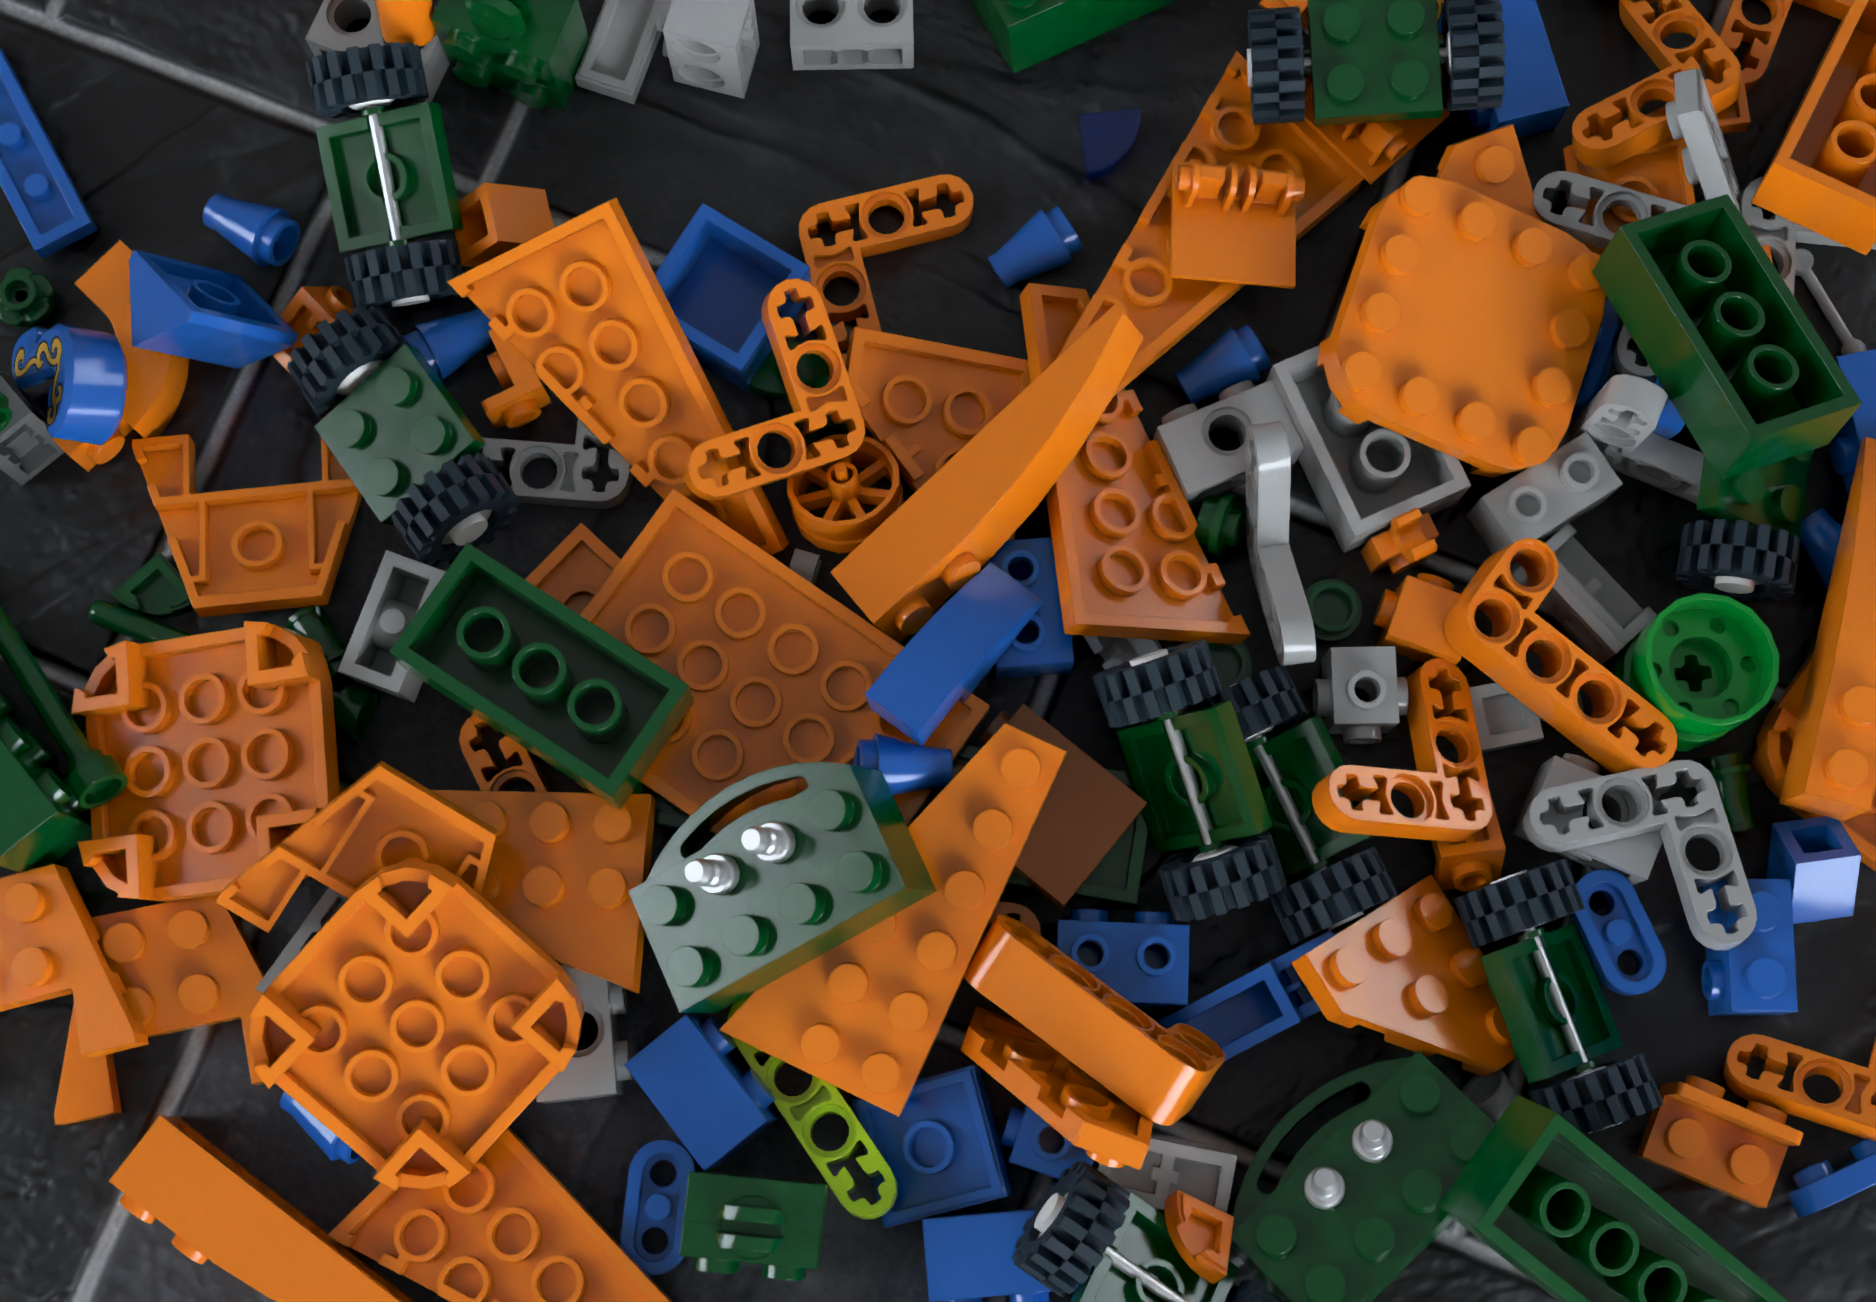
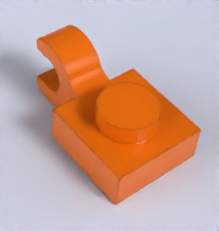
(1403, 545)

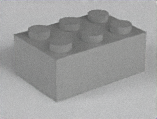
(1360, 470)

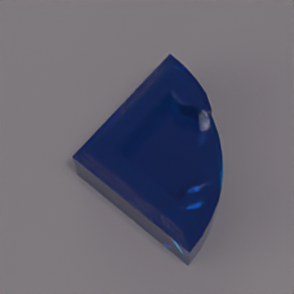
(1107, 139)

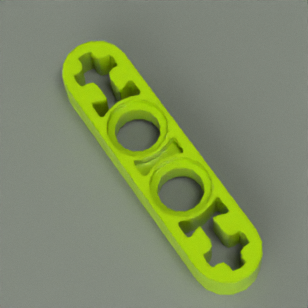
(801, 1115)

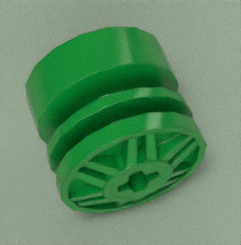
(1716, 649)

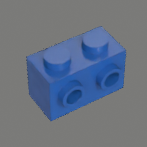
(1041, 644)
(1138, 960)
(1761, 970)
(703, 1089)

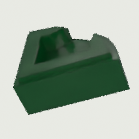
(768, 379)
(155, 590)

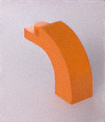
(153, 378)

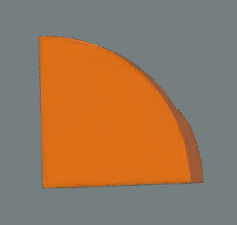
(1199, 1234)

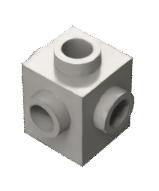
(1374, 677)

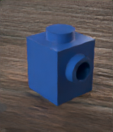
(1820, 864)
(1038, 1145)

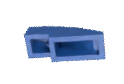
(952, 653)
(1254, 1004)

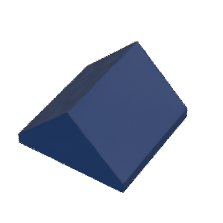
(201, 313)

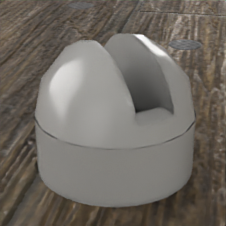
(1491, 1093)

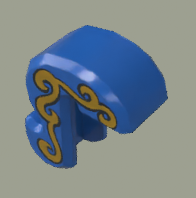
(87, 382)

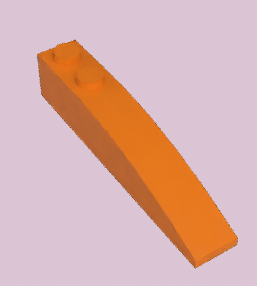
(988, 485)
(1835, 734)
(240, 1221)

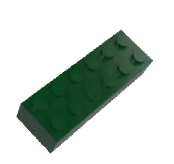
(1585, 1221)

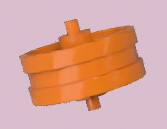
(846, 494)

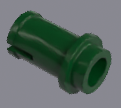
(314, 624)
(1733, 789)

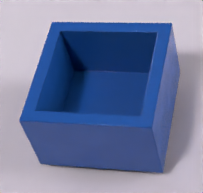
(718, 289)

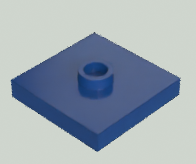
(938, 1147)

